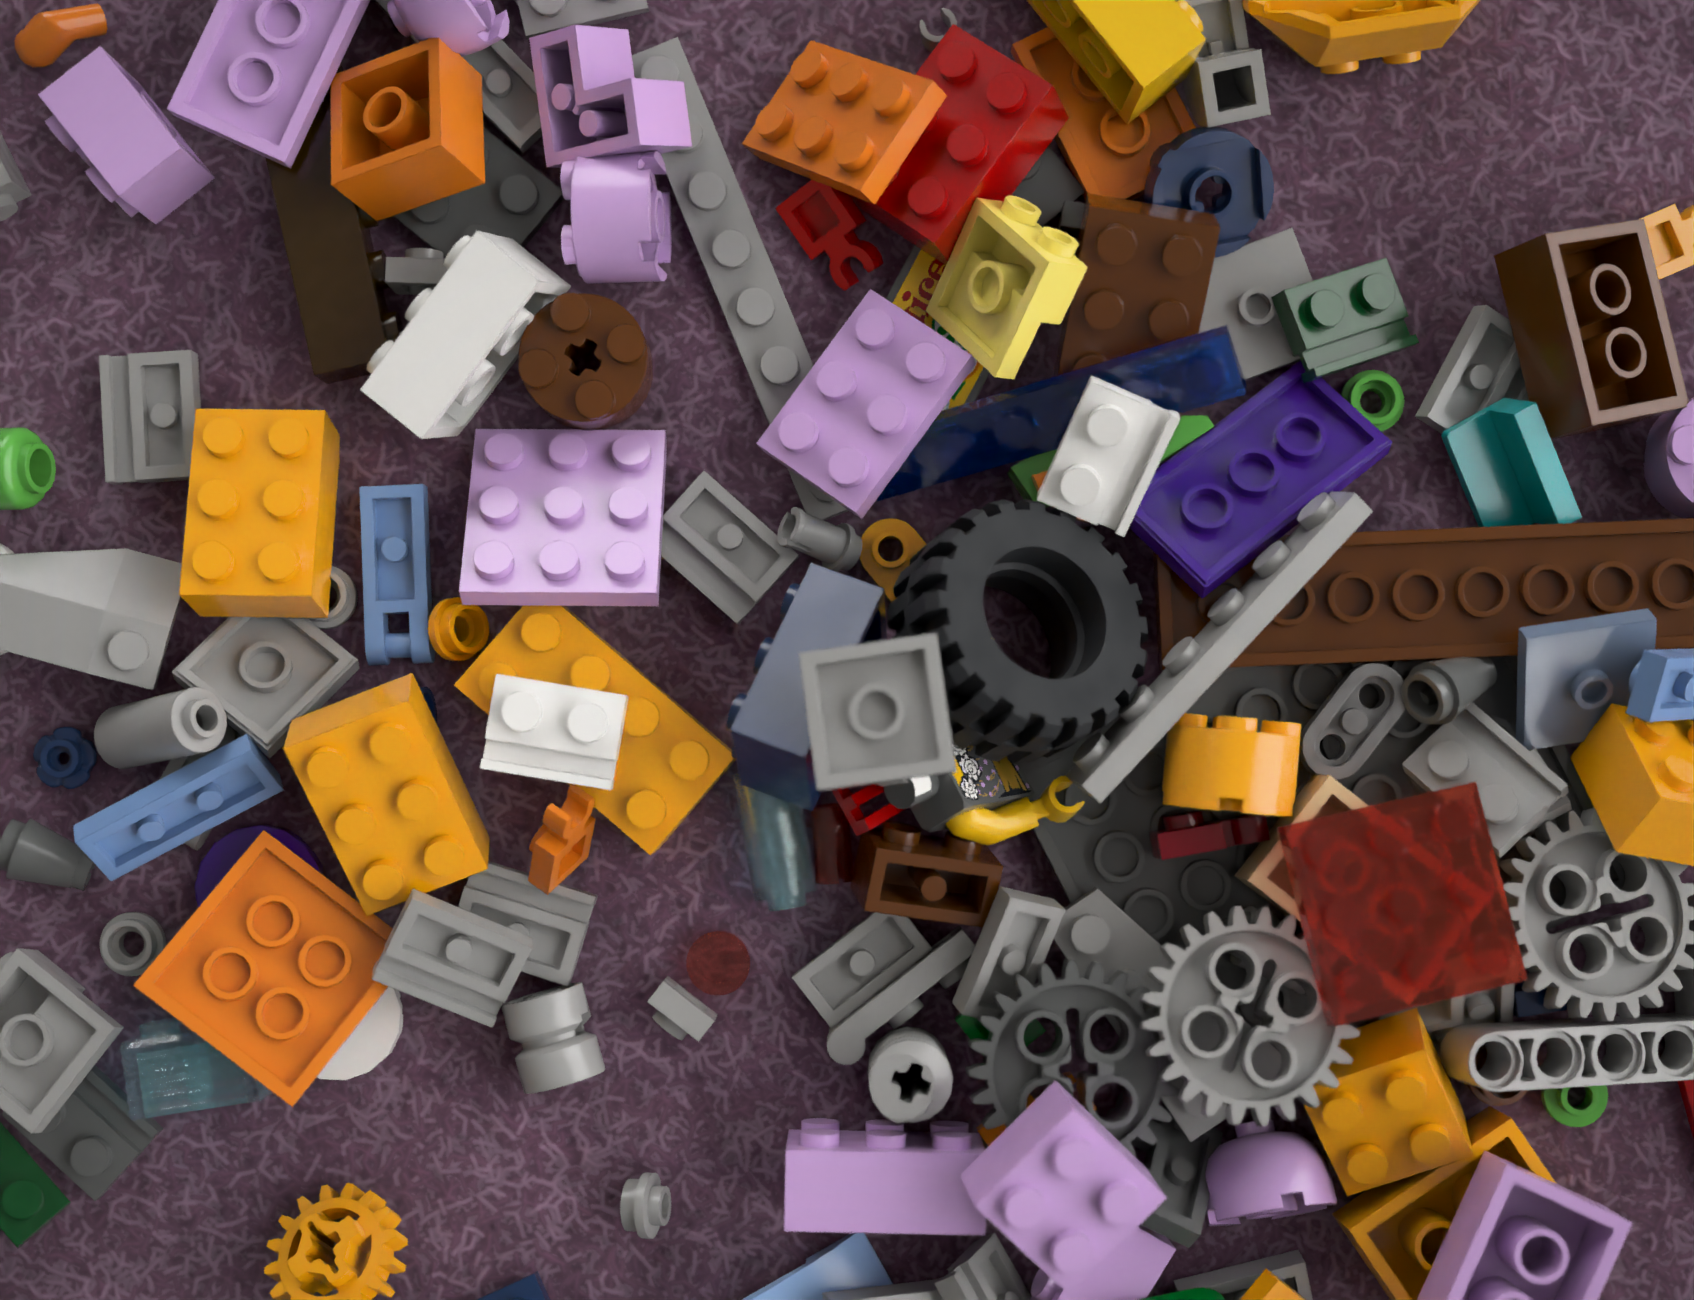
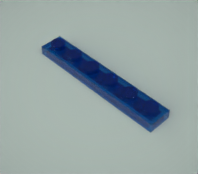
(1035, 416)

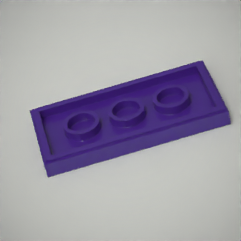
(1252, 477)

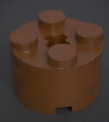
(576, 327)

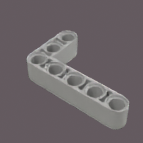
(1574, 1047)

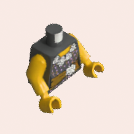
(981, 800)

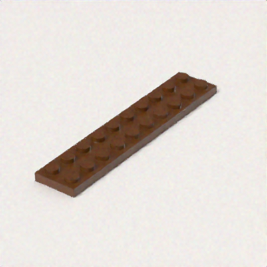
(1456, 592)

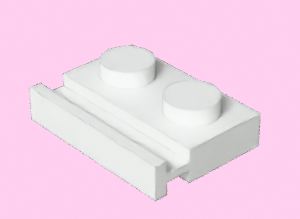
(1108, 456)
(554, 731)

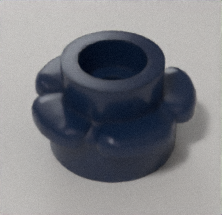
(81, 753)

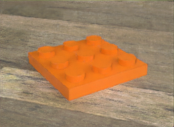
(272, 968)

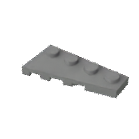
(1103, 933)

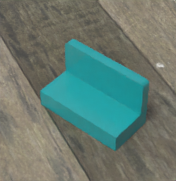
(1510, 467)

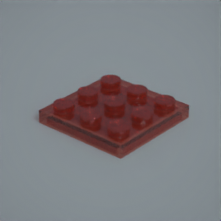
(1402, 904)

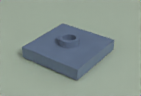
(1575, 672)

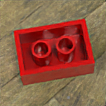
(975, 145)

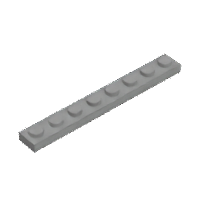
(734, 257)

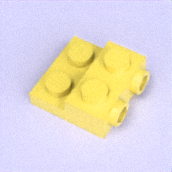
(1005, 282)

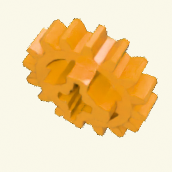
(361, 1253)

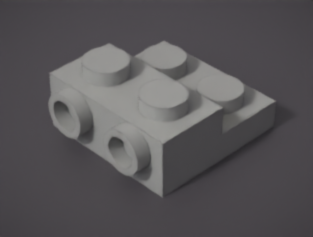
(46, 1037)

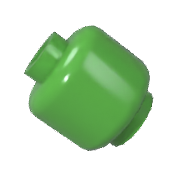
(25, 468)

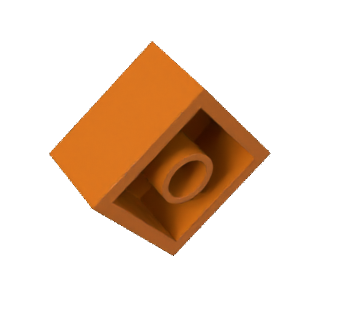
(407, 129)

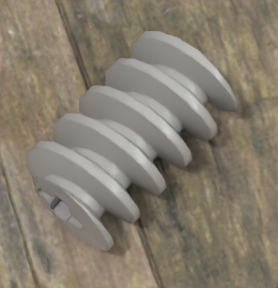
(924, 1094)

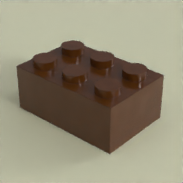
(1141, 280)
(1591, 328)

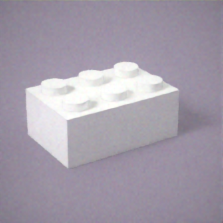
(461, 335)

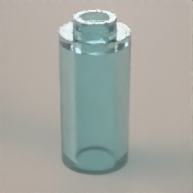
(775, 848)

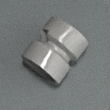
(553, 1038)

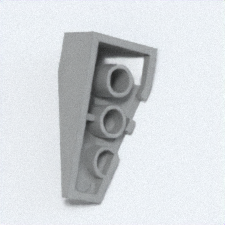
(91, 611)

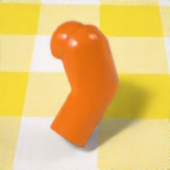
(54, 31)

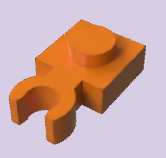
(562, 840)

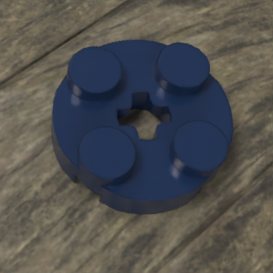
(1228, 160)

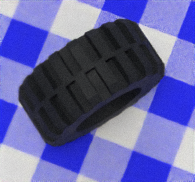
(1074, 594)

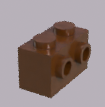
(925, 875)

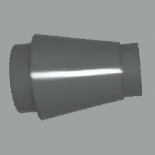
(1446, 687)
(43, 856)

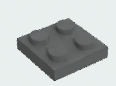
(509, 204)

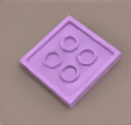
(564, 518)

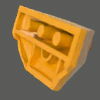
(1347, 31)

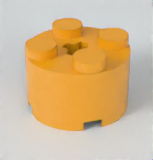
(1232, 765)

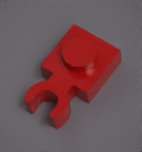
(825, 222)

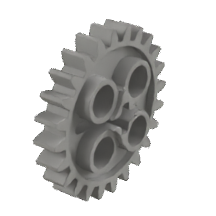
(1614, 972)
(1192, 988)

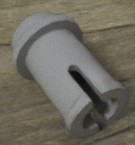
(833, 545)

